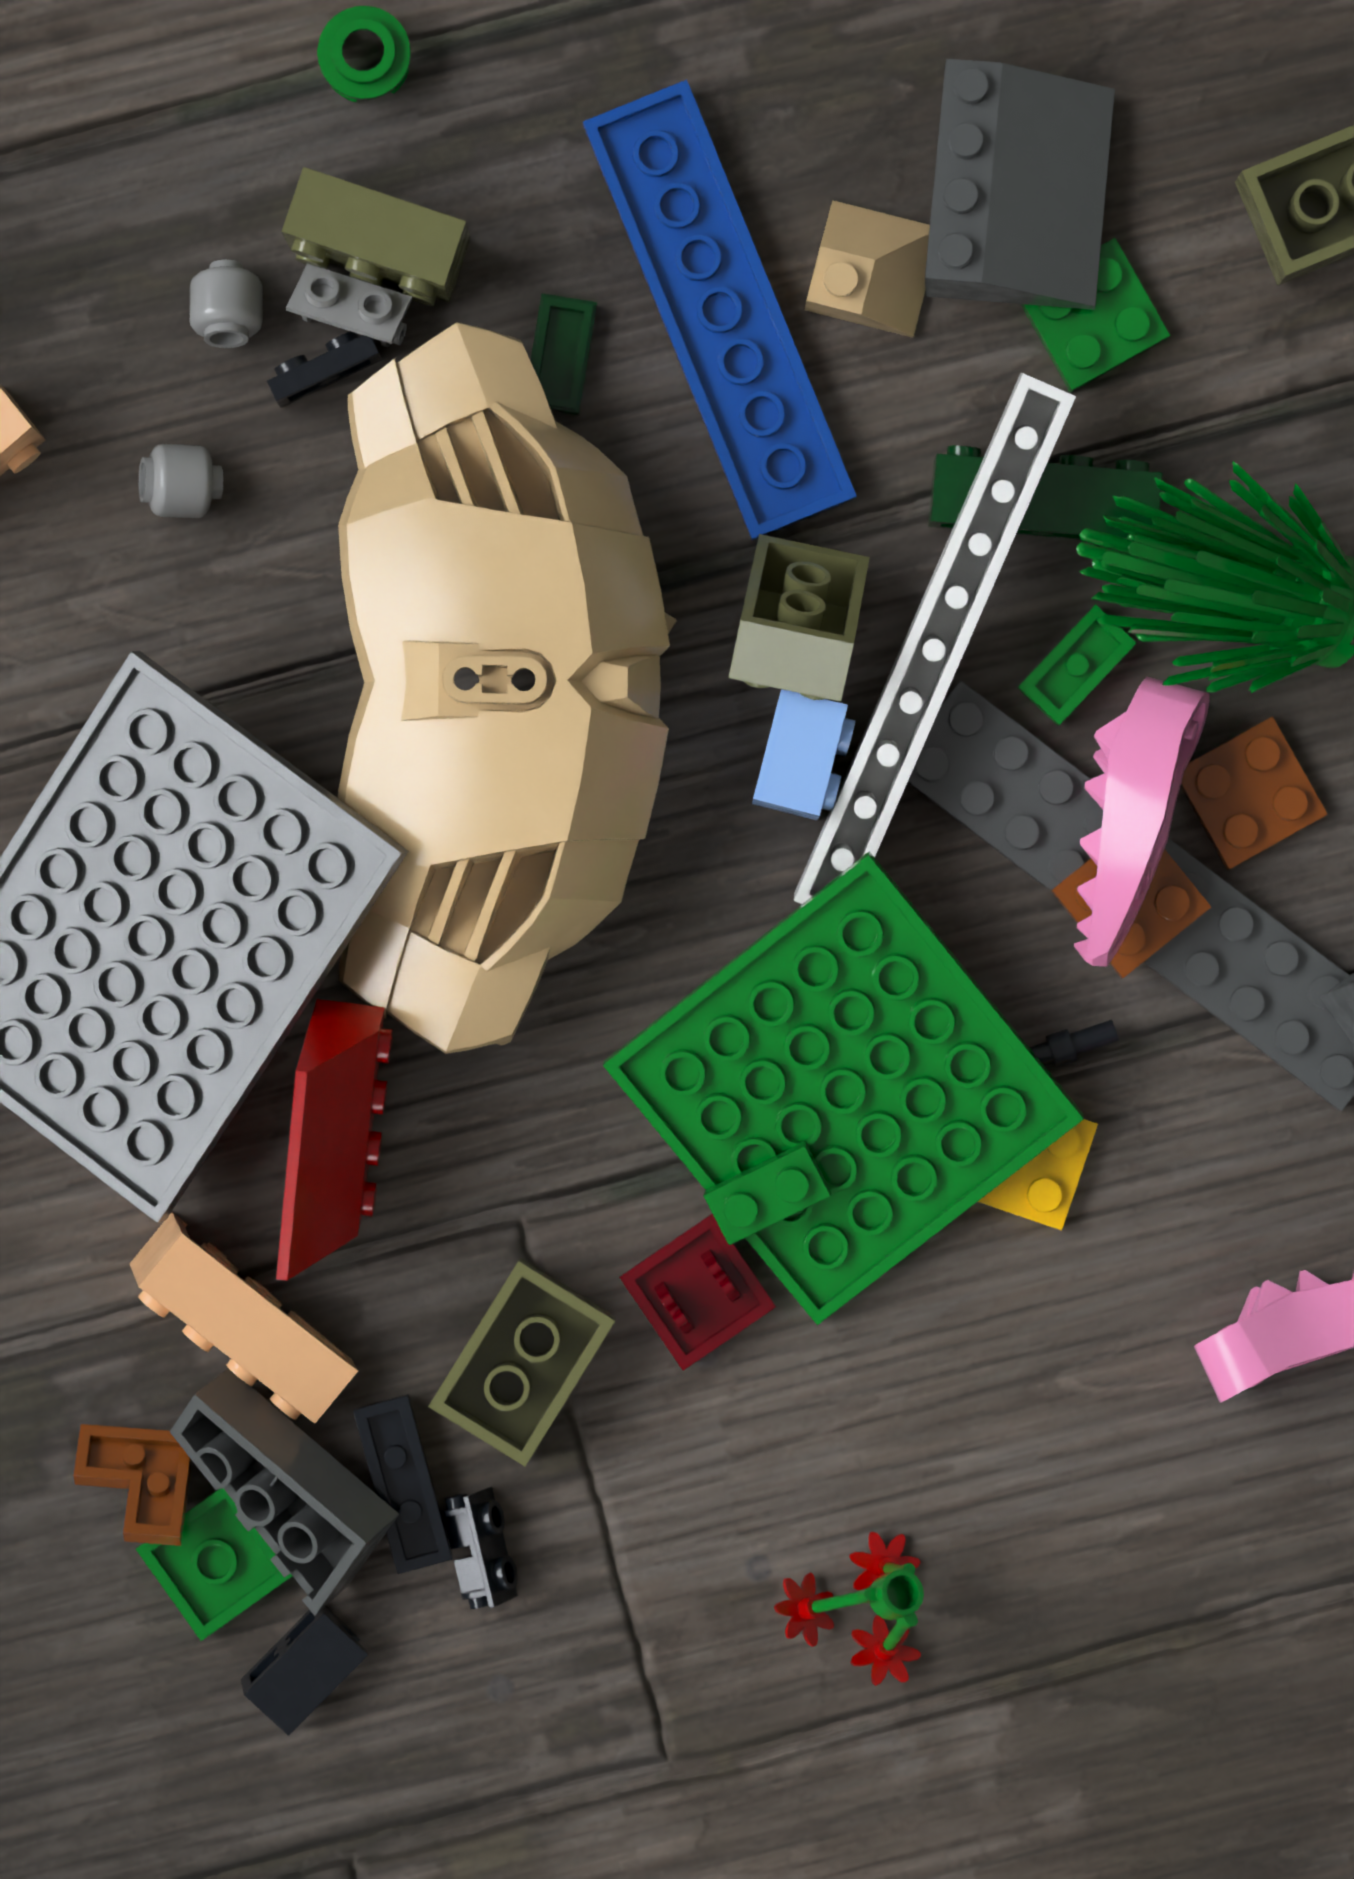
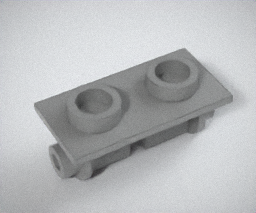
(350, 305)

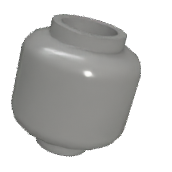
(226, 304)
(179, 480)

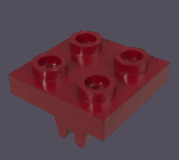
(697, 1292)

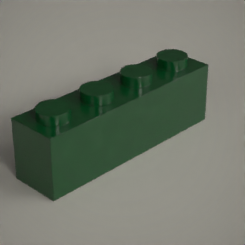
(1065, 500)

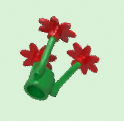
(892, 1595)

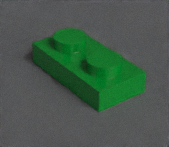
(1076, 666)
(767, 1193)

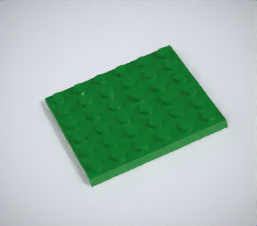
(873, 1052)

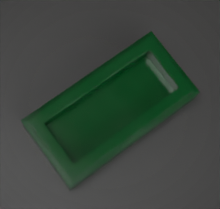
(563, 349)

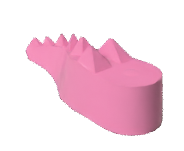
(1142, 775)
(1279, 1333)

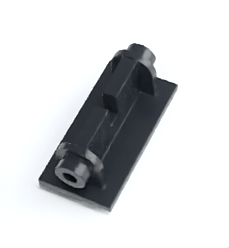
(479, 1522)

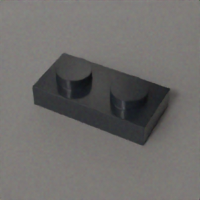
(302, 377)

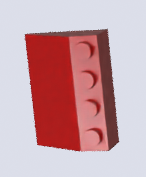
(333, 1133)

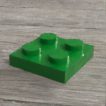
(1099, 340)
(216, 1567)

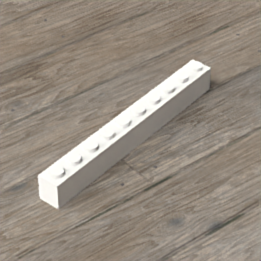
(939, 631)

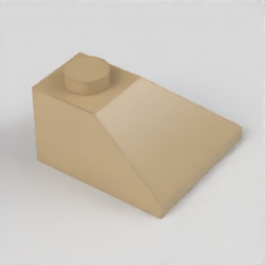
(870, 269)

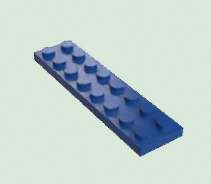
(719, 310)

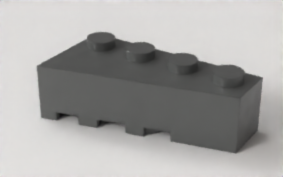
(284, 1487)

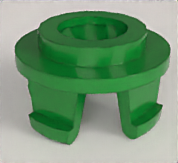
(378, 81)

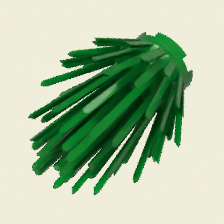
(1229, 582)

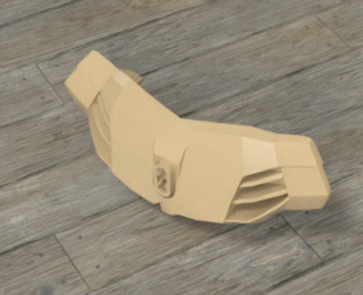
(494, 551)

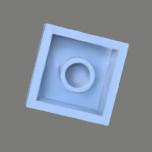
(801, 755)

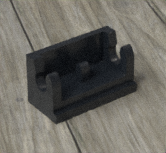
(303, 1668)

